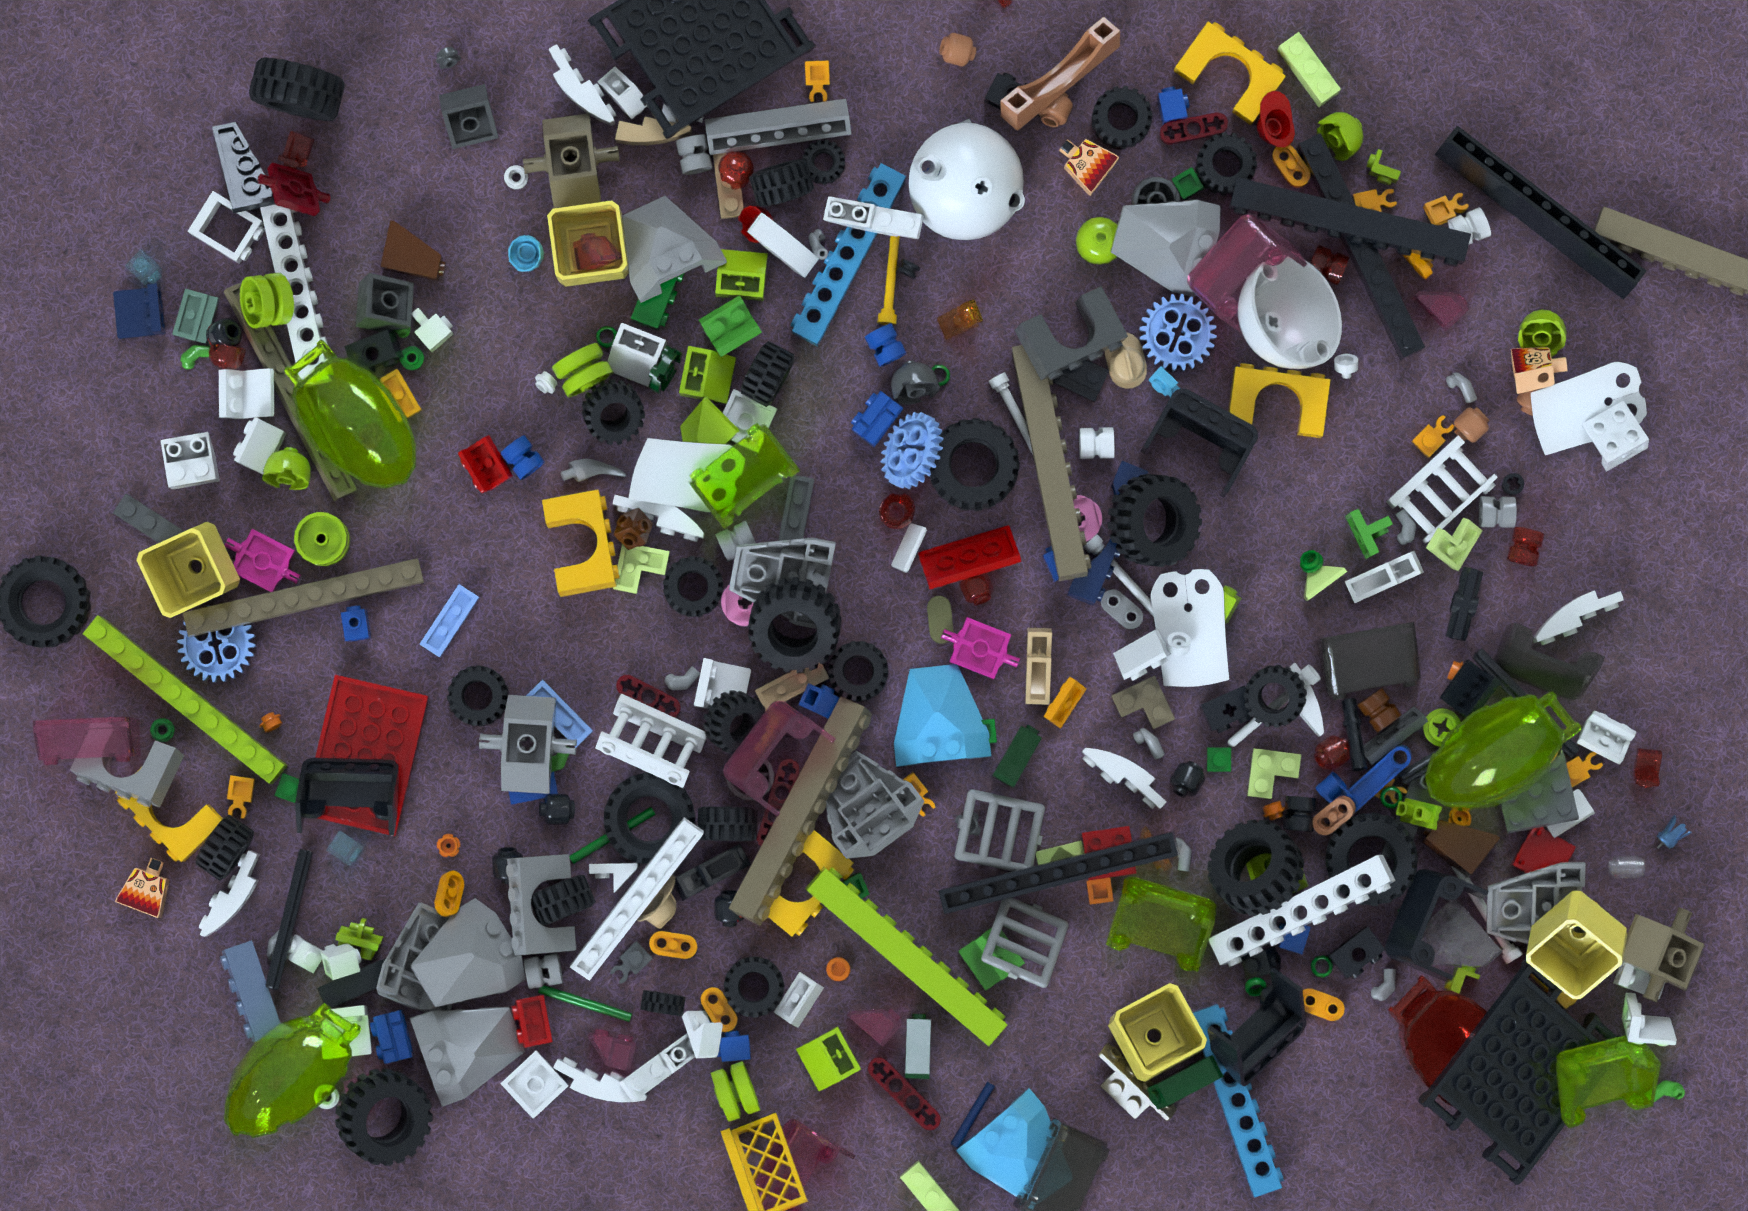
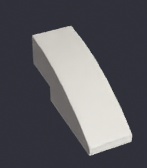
(783, 245)
(1384, 576)
(1311, 711)

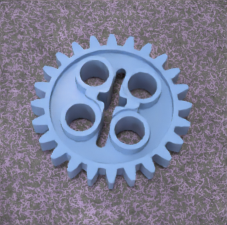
(1158, 325)
(911, 435)
(195, 649)

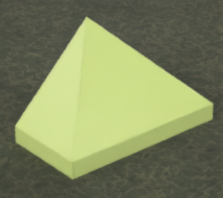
(1321, 579)
(1059, 852)

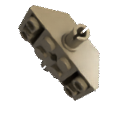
(573, 181)
(1663, 952)

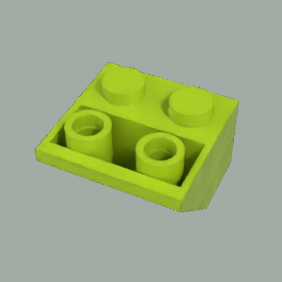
(742, 275)
(707, 375)
(828, 1059)

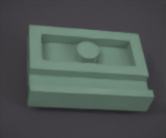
(195, 315)

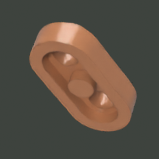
(1335, 814)

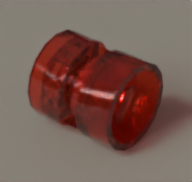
(1329, 264)
(1525, 546)

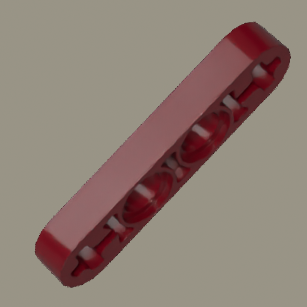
(773, 800)
(906, 1091)

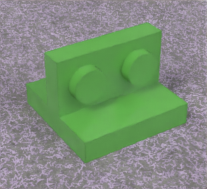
(729, 326)
(1366, 534)
(985, 973)

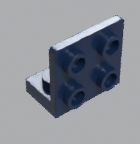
(139, 312)

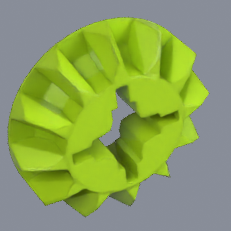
(1439, 716)

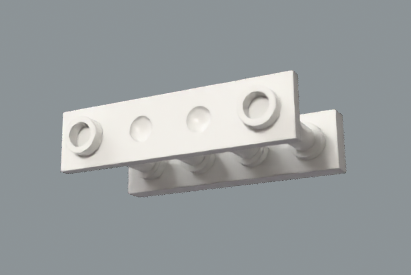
(1437, 467)
(659, 723)

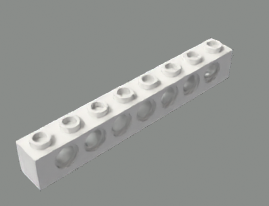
(301, 275)
(1376, 868)

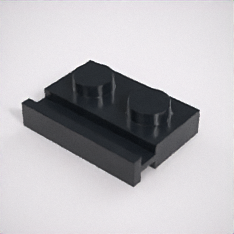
(1083, 381)

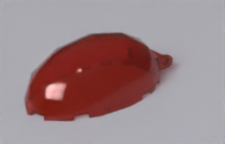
(1433, 1027)

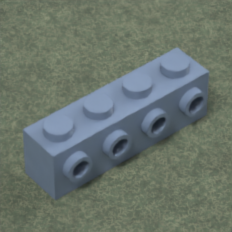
(252, 994)

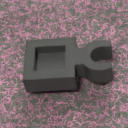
(634, 960)

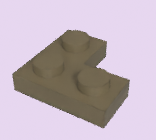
(1146, 696)

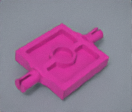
(263, 560)
(980, 648)

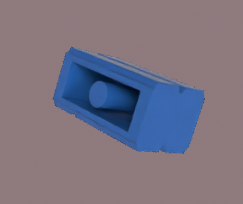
(876, 419)
(392, 1037)

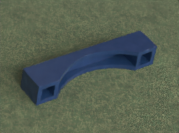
(1090, 588)

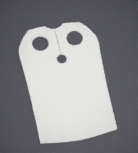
(1566, 406)
(665, 470)
(1205, 625)

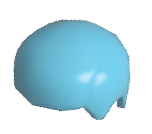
(525, 253)

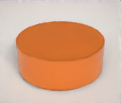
(838, 969)

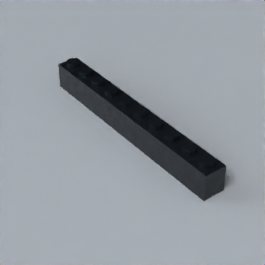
(1540, 212)
(1349, 221)
(1363, 256)
(1059, 872)

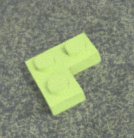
(1455, 548)
(635, 561)
(1265, 766)

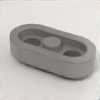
(1120, 611)

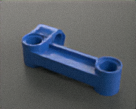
(1367, 785)

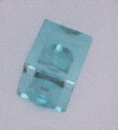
(144, 268)

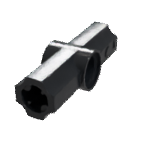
(1464, 604)

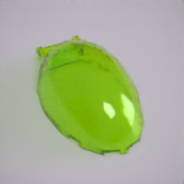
(353, 419)
(1498, 752)
(288, 1072)

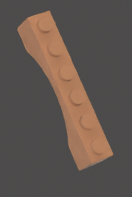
(1030, 99)

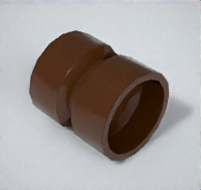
(1379, 709)

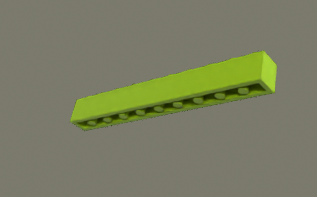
(185, 699)
(906, 956)

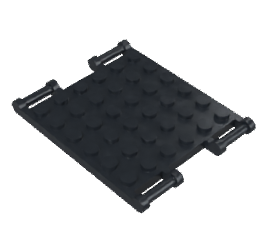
(700, 50)
(1508, 1075)

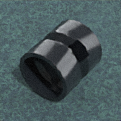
(1299, 813)

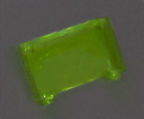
(742, 474)
(1162, 921)
(1603, 1075)

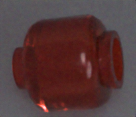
(977, 589)
(1332, 753)

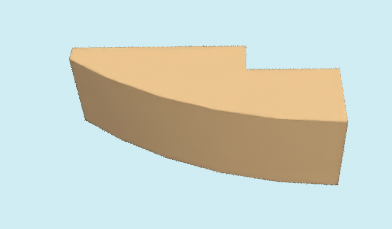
(648, 134)
(1038, 666)

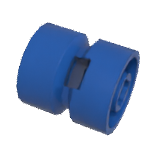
(885, 344)
(522, 457)

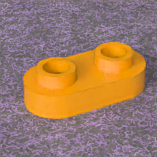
(1291, 165)
(1421, 266)
(449, 897)
(673, 944)
(1321, 1004)
(719, 1009)

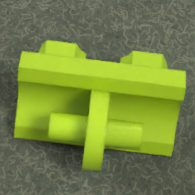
(1418, 813)
(360, 936)

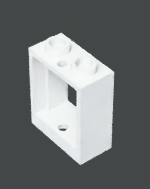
(206, 215)

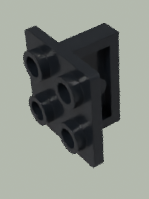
(1469, 689)

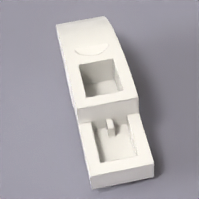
(583, 95)
(873, 218)
(669, 517)
(1568, 619)
(1117, 768)
(226, 904)
(658, 1068)
(587, 1083)

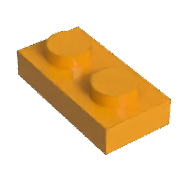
(402, 392)
(1064, 702)

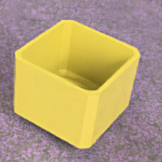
(569, 224)
(170, 571)
(1575, 959)
(1171, 1017)

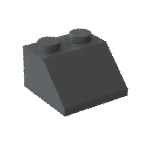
(468, 116)
(384, 303)

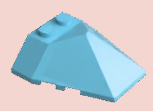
(939, 719)
(1010, 1144)

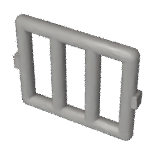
(994, 800)
(1055, 943)

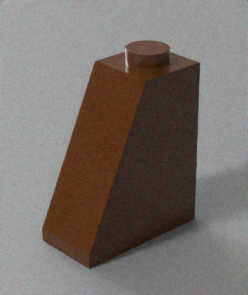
(410, 255)
(1460, 845)

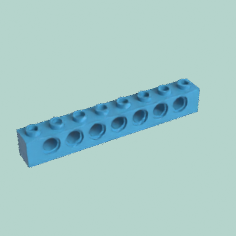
(814, 332)
(1258, 1183)

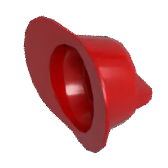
(1276, 120)

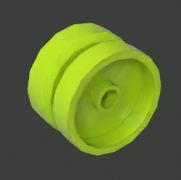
(266, 300)
(582, 370)
(336, 542)
(735, 1091)

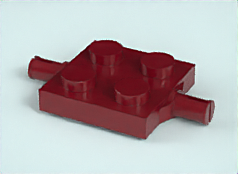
(293, 189)

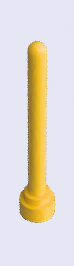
(888, 313)

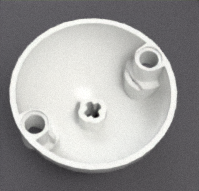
(949, 198)
(1290, 315)

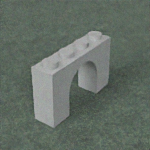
(146, 785)
(528, 933)

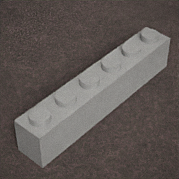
(778, 126)

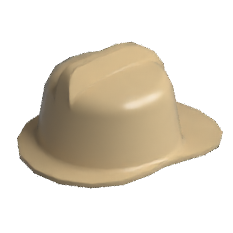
(1127, 363)
(661, 907)

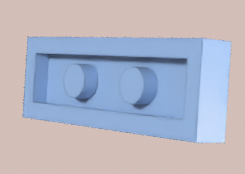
(449, 620)
(565, 718)

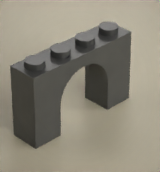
(1052, 358)

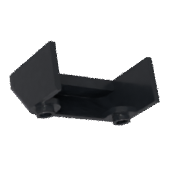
(1211, 423)
(347, 784)
(1405, 936)
(1264, 1033)

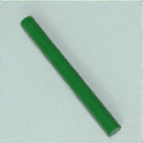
(603, 840)
(585, 1003)

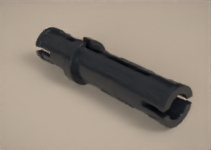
(1353, 729)

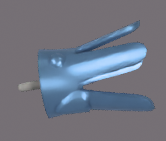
(1671, 839)

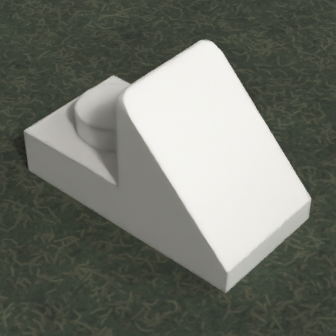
(620, 871)
(703, 1035)

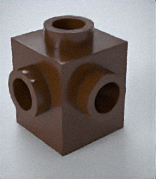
(633, 529)

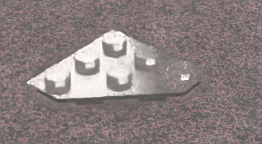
(1459, 938)

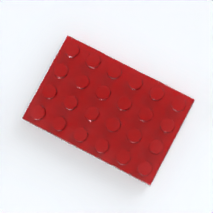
(371, 723)

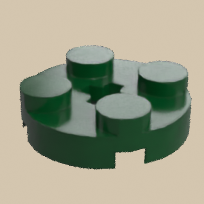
(665, 371)

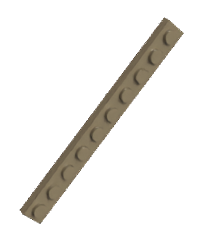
(273, 357)
(303, 597)

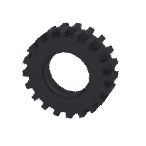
(11, 597)
(619, 804)

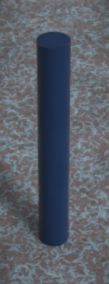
(972, 1115)

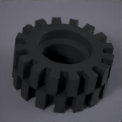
(838, 161)
(662, 1003)

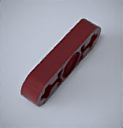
(1198, 119)
(635, 682)

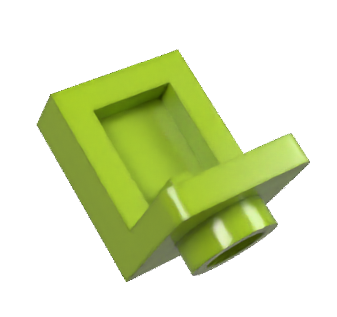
(1383, 173)
(1459, 976)

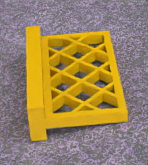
(743, 1168)

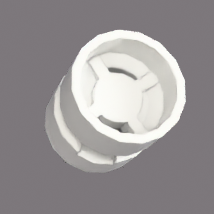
(1473, 223)
(1096, 443)

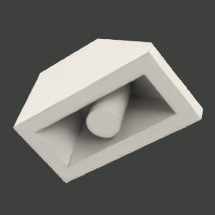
(623, 92)

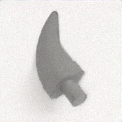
(586, 468)

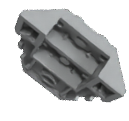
(1167, 239)
(664, 245)
(768, 562)
(870, 808)
(1523, 900)
(468, 958)
(396, 976)
(465, 1048)

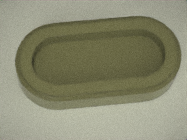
(939, 618)

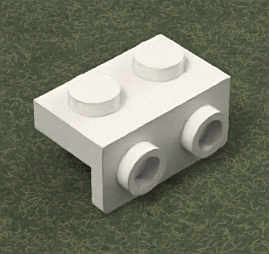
(1606, 737)

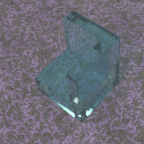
(345, 848)

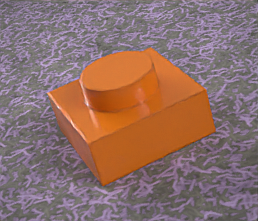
(1099, 891)

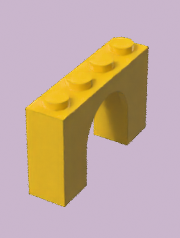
(1215, 43)
(1311, 392)
(597, 571)
(180, 840)
(792, 915)

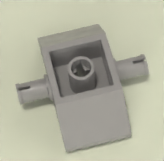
(529, 769)

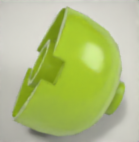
(1342, 134)
(1096, 240)
(1542, 329)
(287, 468)

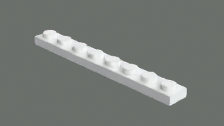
(636, 898)

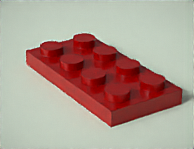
(969, 557)

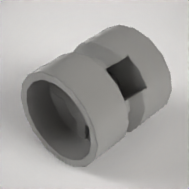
(694, 154)
(1497, 512)
(730, 539)
(534, 970)

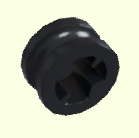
(908, 268)
(1520, 481)

